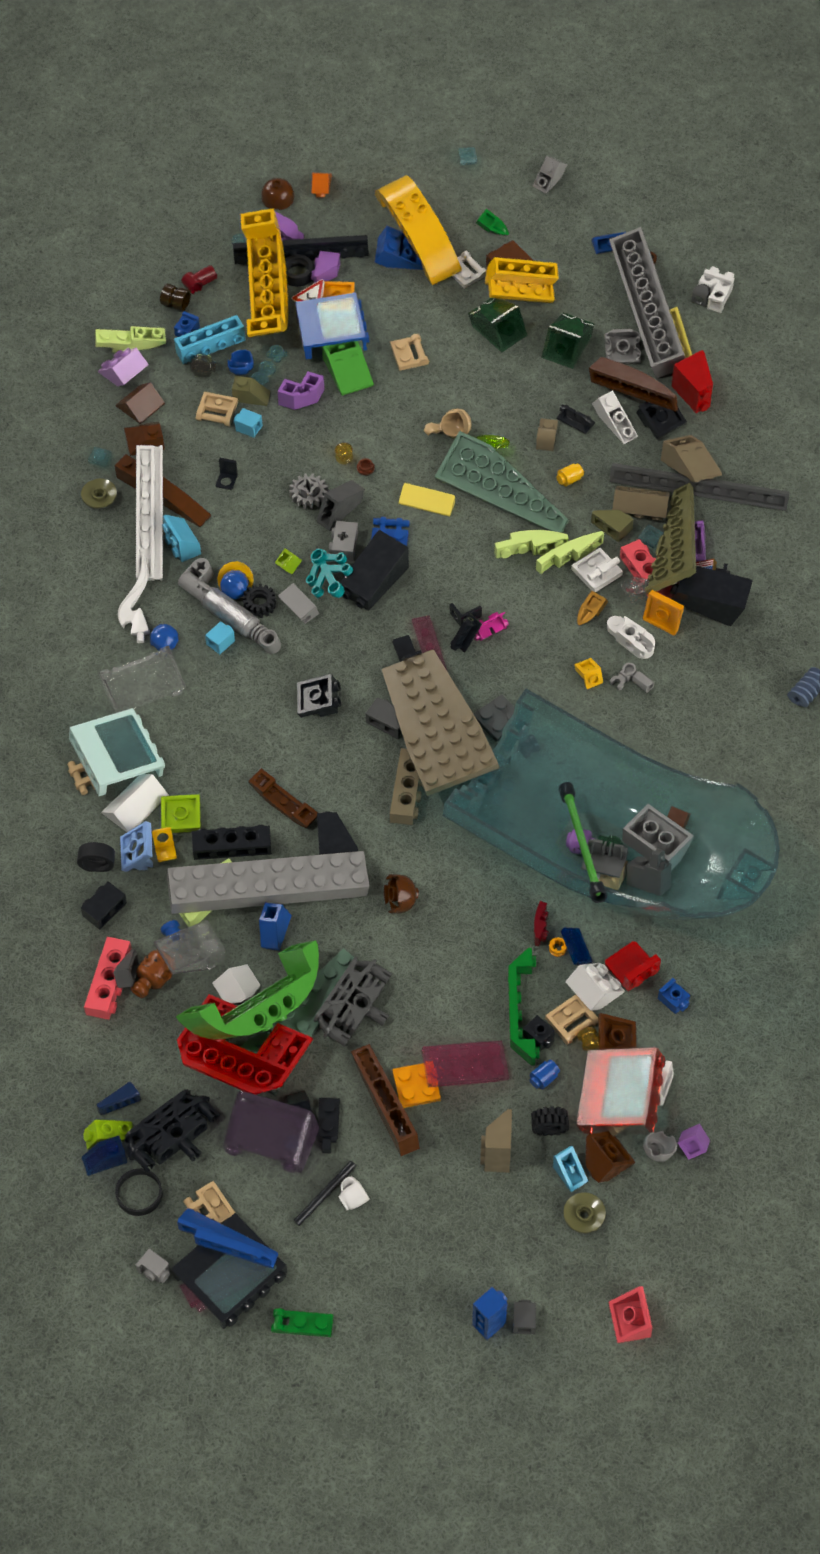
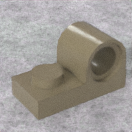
(546, 434)

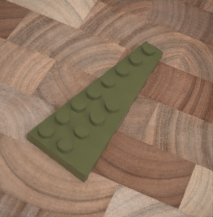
(677, 545)

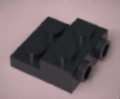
(660, 419)
(318, 696)

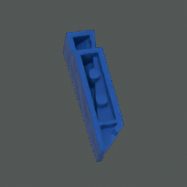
(225, 1240)

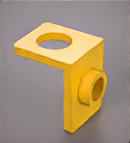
(166, 849)

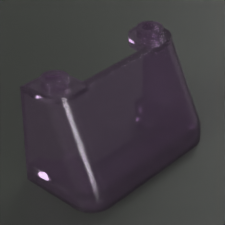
(271, 1130)

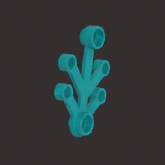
(319, 559)

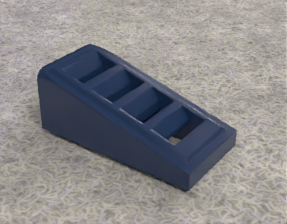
(120, 1098)

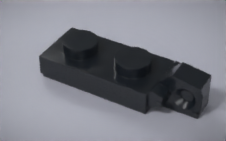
(328, 1122)

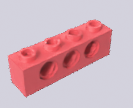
(639, 562)
(103, 1007)

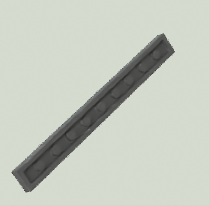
(705, 488)

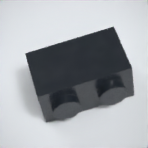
(103, 905)

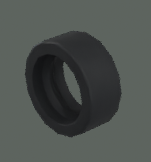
(302, 279)
(96, 857)

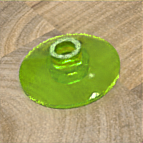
(496, 442)

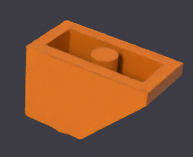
(321, 184)

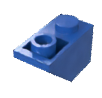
(273, 925)

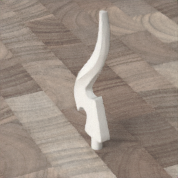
(136, 617)

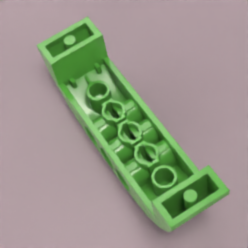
(265, 1007)

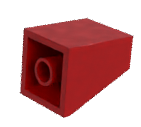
(693, 381)

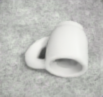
(352, 1195)

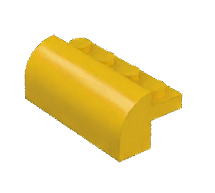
(521, 280)

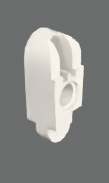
(631, 636)

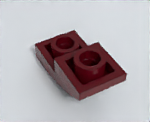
(540, 924)

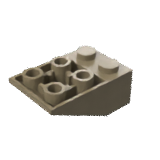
(689, 458)

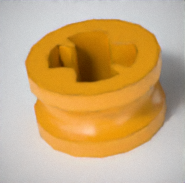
(557, 953)

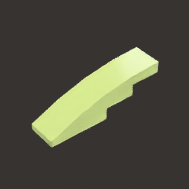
(573, 549)

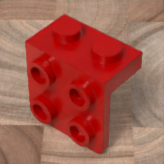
(632, 965)

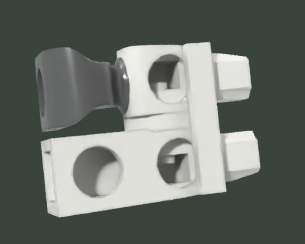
(719, 287)

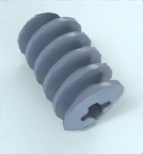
(806, 688)

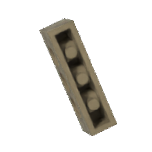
(399, 812)

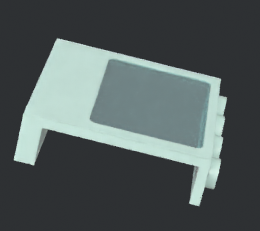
(115, 749)

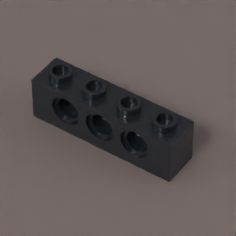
(225, 849)

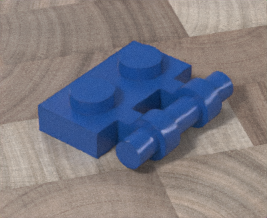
(398, 534)

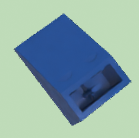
(395, 251)

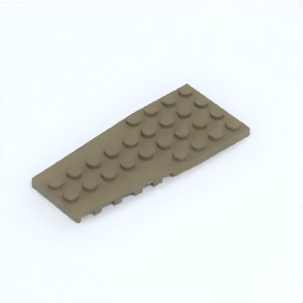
(437, 724)

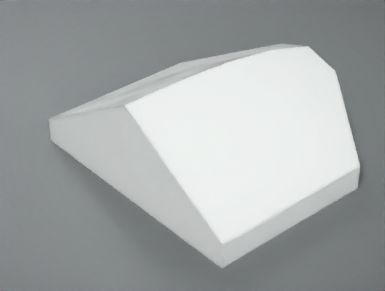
(237, 984)

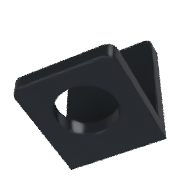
(228, 469)
(476, 612)
(404, 648)

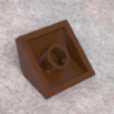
(616, 1032)

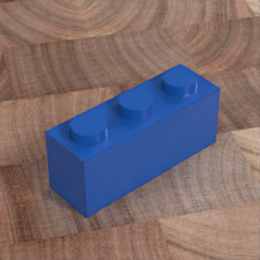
(490, 1313)

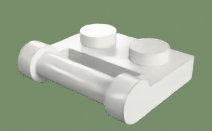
(466, 276)

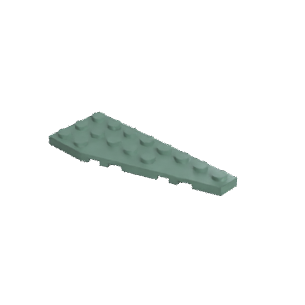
(486, 475)

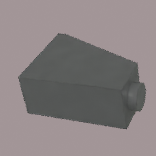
(339, 503)

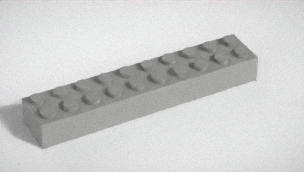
(648, 301)
(267, 881)

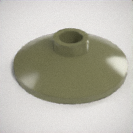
(98, 487)
(584, 1203)

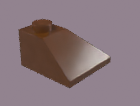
(144, 435)
(606, 1156)

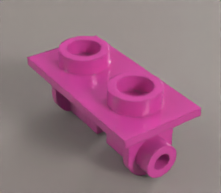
(495, 622)

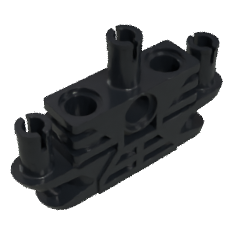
(170, 1119)

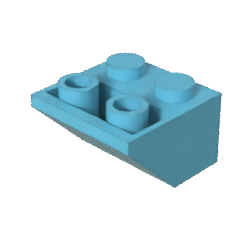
(180, 537)

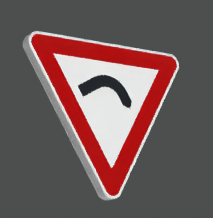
(312, 292)

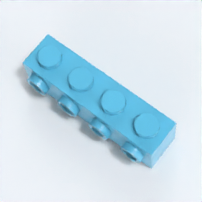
(210, 339)

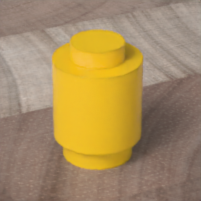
(570, 474)

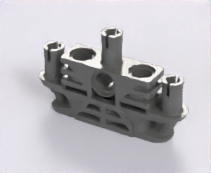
(341, 994)

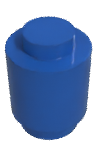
(544, 1074)

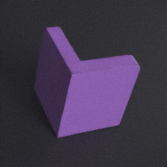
(694, 1141)

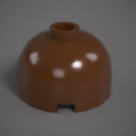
(277, 194)
(400, 890)

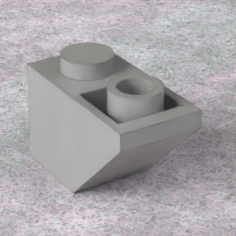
(549, 174)

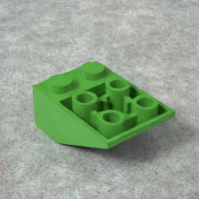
(347, 367)

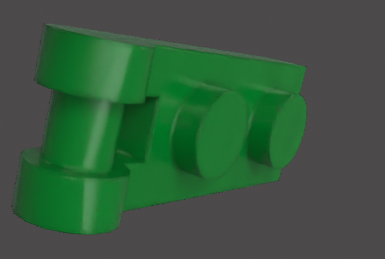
(302, 1323)

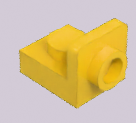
(590, 672)

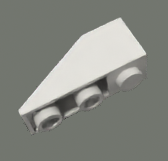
(614, 417)

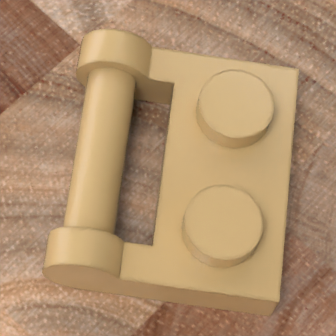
(403, 353)
(218, 404)
(567, 1014)

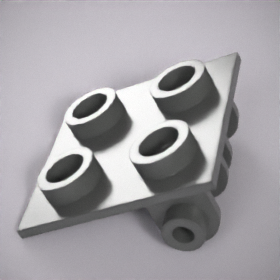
(607, 859)

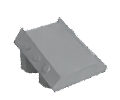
(623, 346)

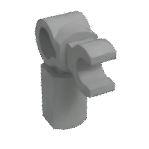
(629, 672)

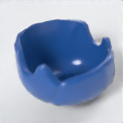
(241, 362)
(234, 584)
(163, 636)

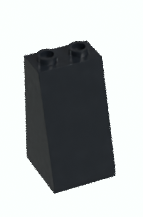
(375, 570)
(713, 594)

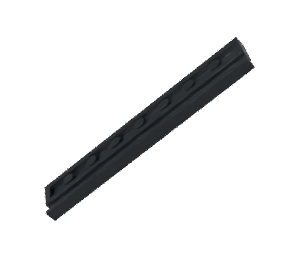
(345, 245)

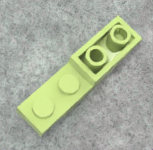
(137, 337)
(537, 541)

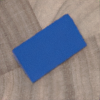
(602, 244)

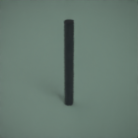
(324, 1193)

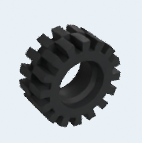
(256, 592)
(550, 1121)

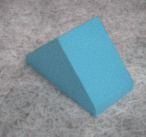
(569, 1168)

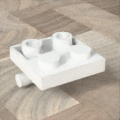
(597, 569)

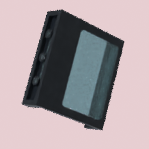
(225, 1281)

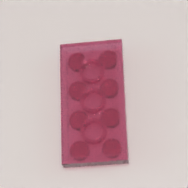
(465, 1063)

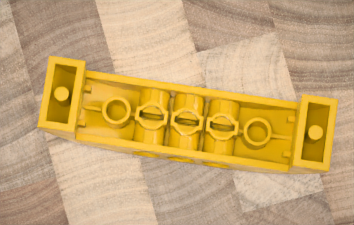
(420, 228)
(266, 273)

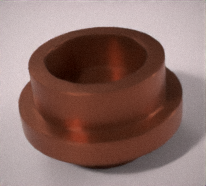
(365, 466)

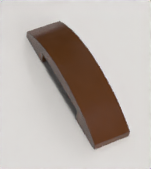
(281, 800)

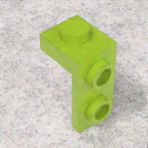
(105, 1129)

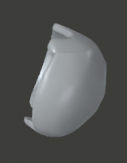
(666, 1145)

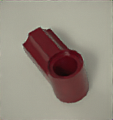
(197, 280)

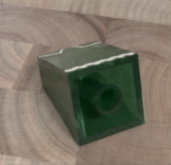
(499, 323)
(567, 340)

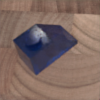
(104, 1156)

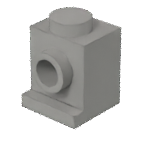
(153, 1267)

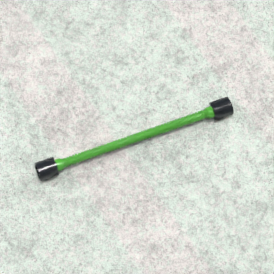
(597, 889)

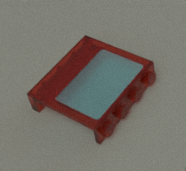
(621, 1088)

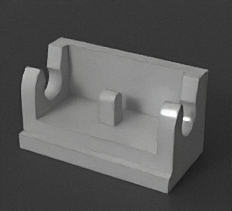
(299, 603)

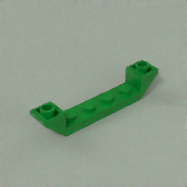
(523, 1047)

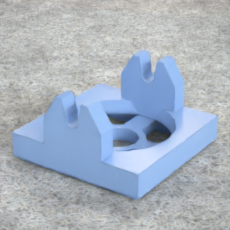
(143, 836)

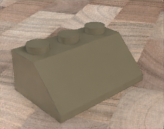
(641, 502)
(497, 1144)

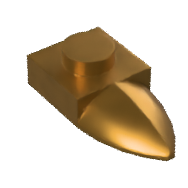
(592, 606)

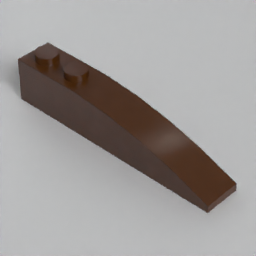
(631, 382)
(173, 497)
(386, 1100)

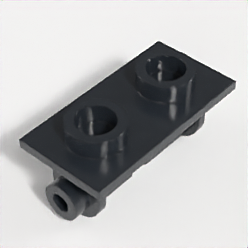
(575, 419)
(466, 633)

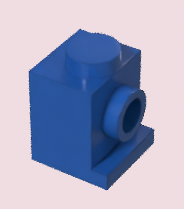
(186, 324)
(674, 1003)

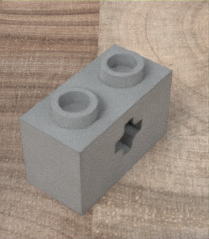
(344, 539)

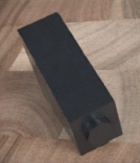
(333, 835)

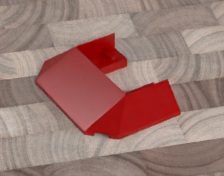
(241, 1067)

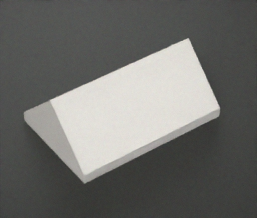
(135, 802)

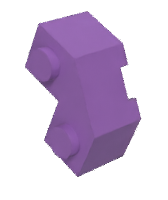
(297, 395)

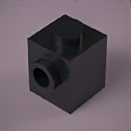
(541, 1032)

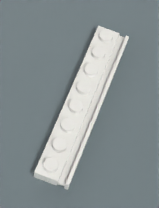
(149, 510)

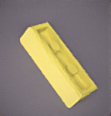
(427, 499)

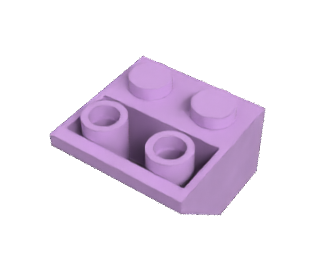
(123, 366)

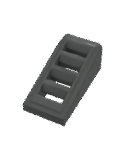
(125, 971)

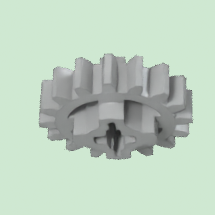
(300, 494)

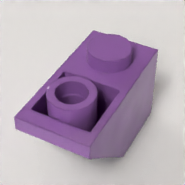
(326, 266)

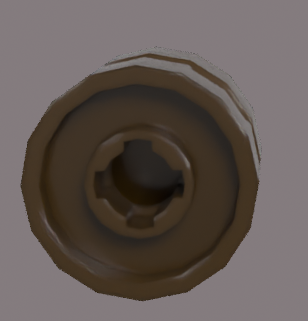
(175, 297)

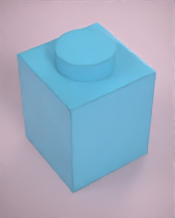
(248, 422)
(220, 637)

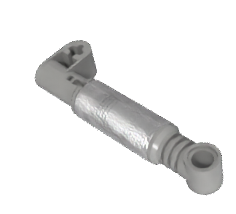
(226, 608)

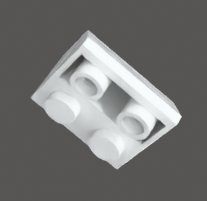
(594, 985)

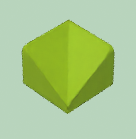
(288, 561)

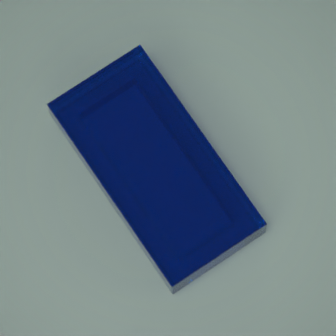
(576, 946)

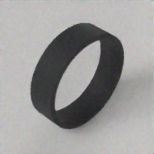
(141, 1212)

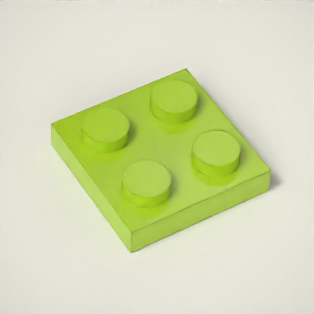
(181, 813)

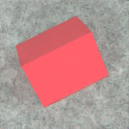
(631, 1316)

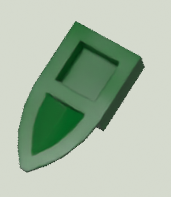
(491, 222)

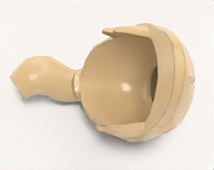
(451, 423)

